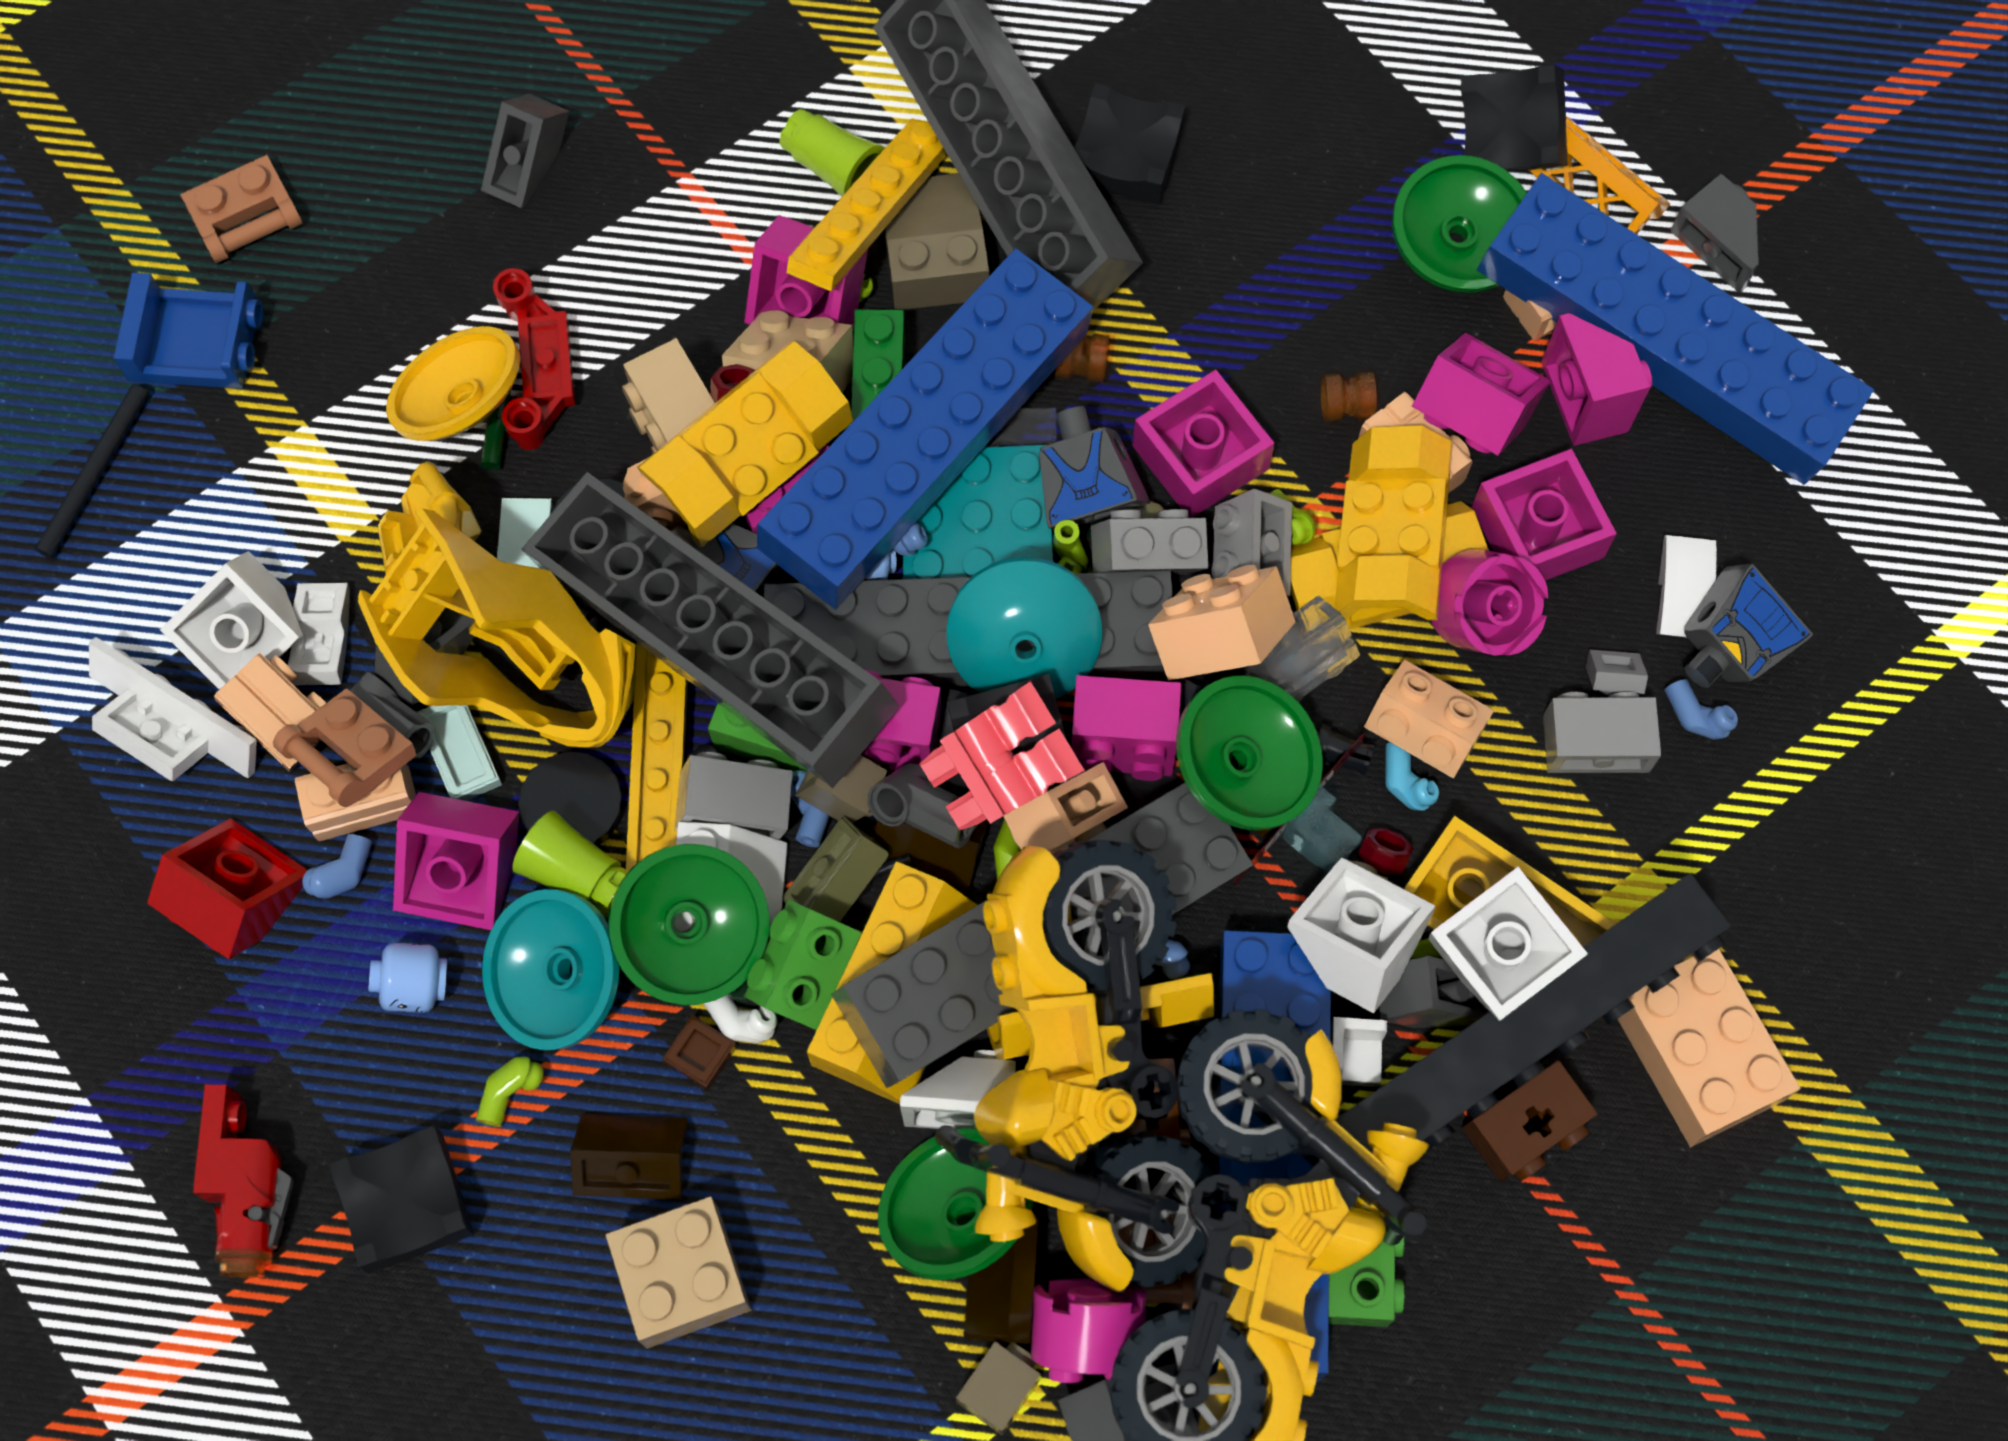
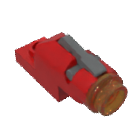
(245, 1180)

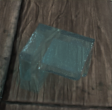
(1321, 833)

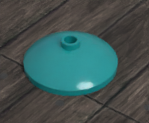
(1017, 603)
(530, 973)

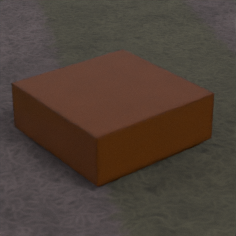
(700, 1052)

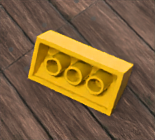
(1469, 863)
(905, 913)

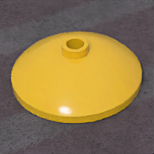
(453, 384)

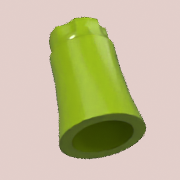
(828, 149)
(568, 861)

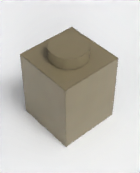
(848, 796)
(1000, 1386)

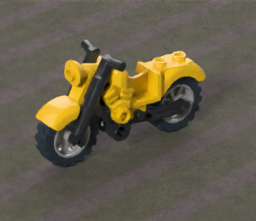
(1084, 1067)
(1271, 1240)

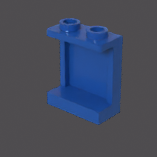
(187, 334)

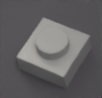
(1616, 672)

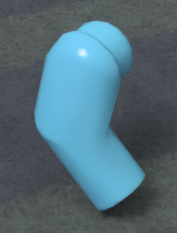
(1404, 784)

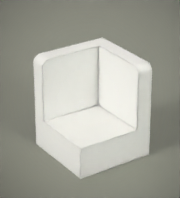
(1358, 1049)

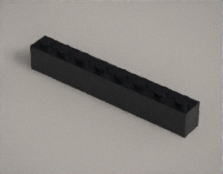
(1492, 1052)

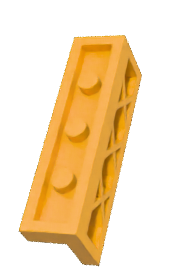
(1609, 173)

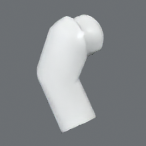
(741, 1024)

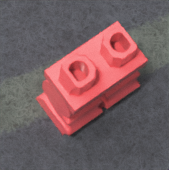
(990, 769)

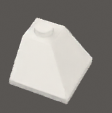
(234, 619)
(759, 853)
(1359, 932)
(1507, 944)
(954, 1092)

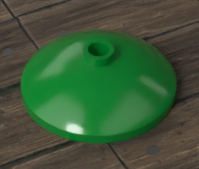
(1453, 197)
(1269, 740)
(725, 931)
(927, 1214)

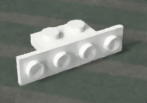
(160, 721)

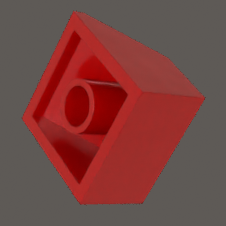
(225, 887)

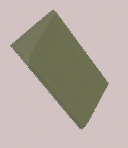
(838, 871)

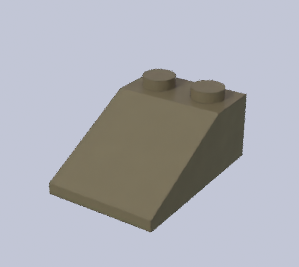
(936, 246)

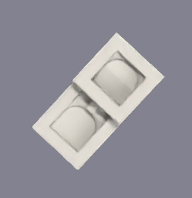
(1685, 578)
(324, 622)

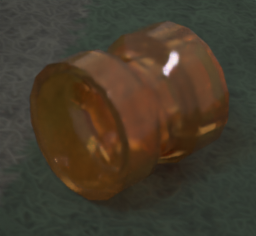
(1086, 359)
(1354, 396)

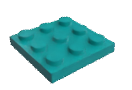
(985, 517)

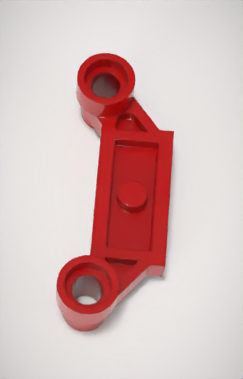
(543, 357)

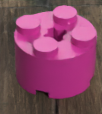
(1490, 602)
(1082, 1326)

